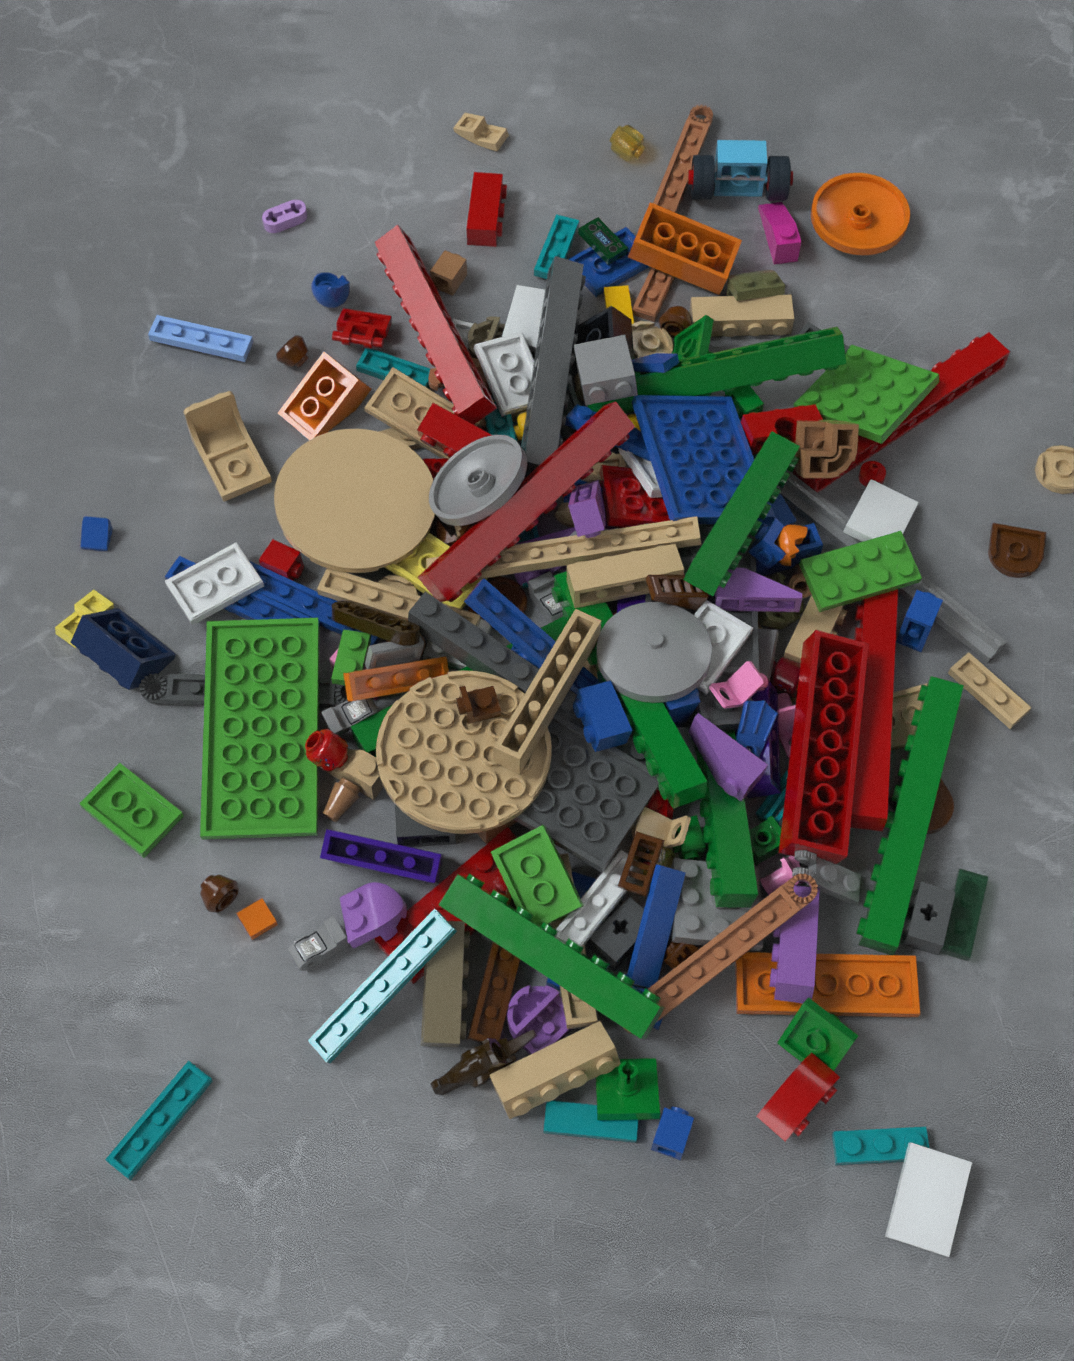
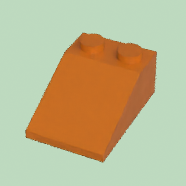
(324, 397)

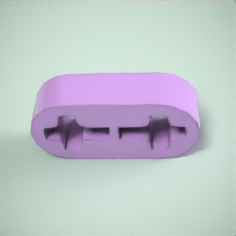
(284, 216)

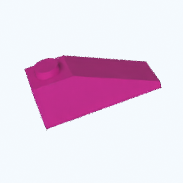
(780, 232)

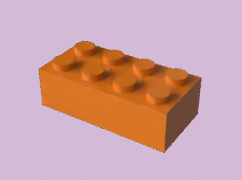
(684, 248)

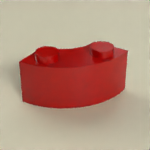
(798, 1097)

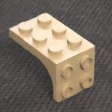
(225, 446)

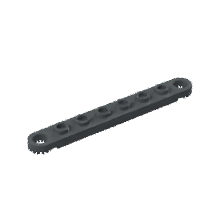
(191, 690)

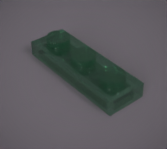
(965, 914)

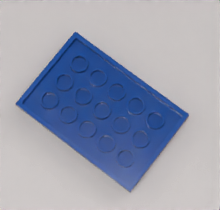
(695, 452)

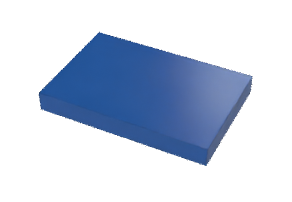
(601, 274)

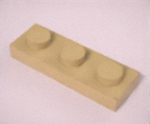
(989, 690)

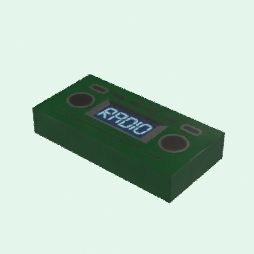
(603, 240)

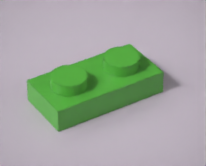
(351, 654)

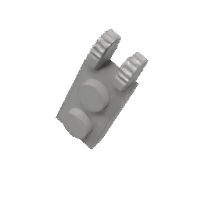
(830, 877)

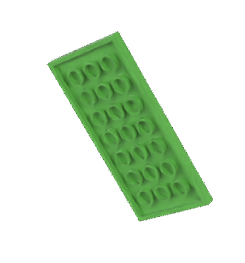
(256, 726)

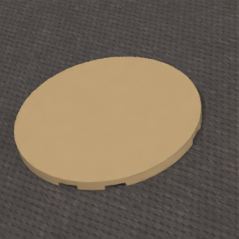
(354, 500)
(445, 768)

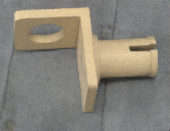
(662, 827)

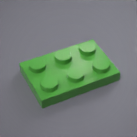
(131, 810)
(537, 876)

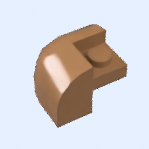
(825, 447)

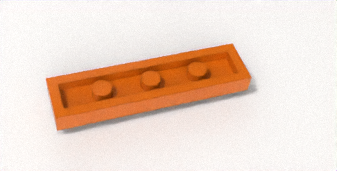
(392, 678)

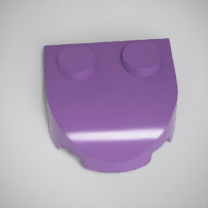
(371, 913)
(537, 1010)

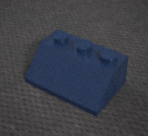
(121, 647)

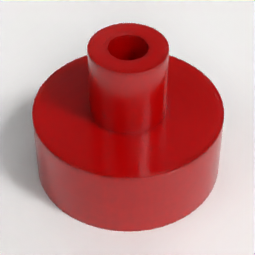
(872, 470)

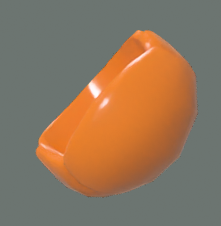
(787, 539)

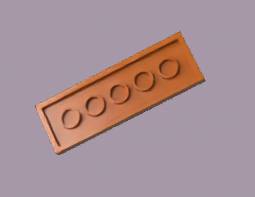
(842, 985)

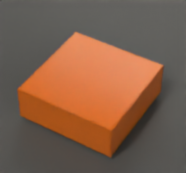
(257, 919)

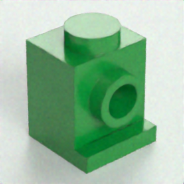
(745, 400)
(771, 833)
(693, 846)

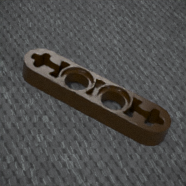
(376, 623)

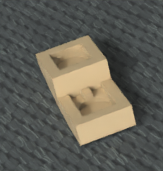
(477, 131)

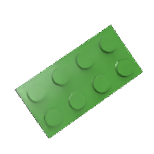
(860, 571)

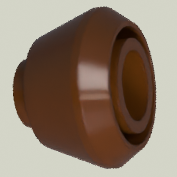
(675, 320)
(293, 352)
(218, 892)

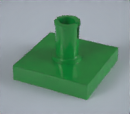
(694, 339)
(818, 1033)
(629, 1091)

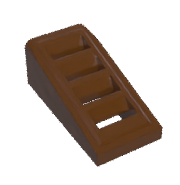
(676, 591)
(648, 842)

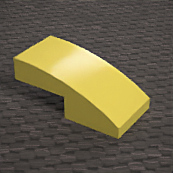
(91, 603)

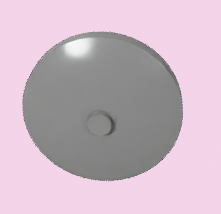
(478, 480)
(654, 652)

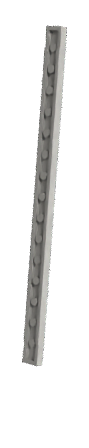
(951, 615)

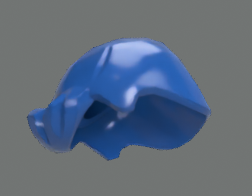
(330, 290)

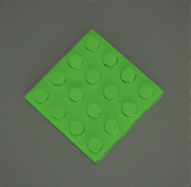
(870, 392)

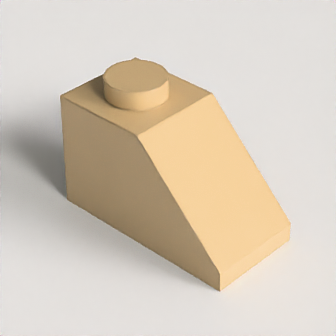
(362, 771)

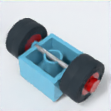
(740, 171)

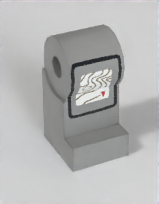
(540, 592)
(343, 716)
(319, 945)

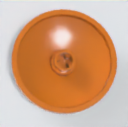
(860, 214)

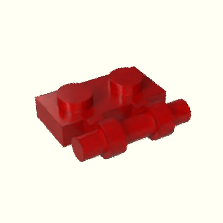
(356, 322)

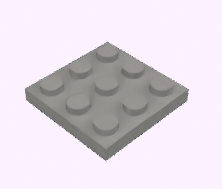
(696, 915)

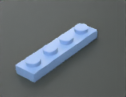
(200, 338)

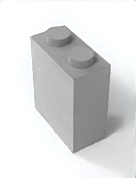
(605, 370)

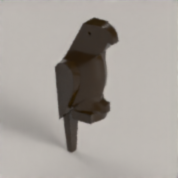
(480, 1062)

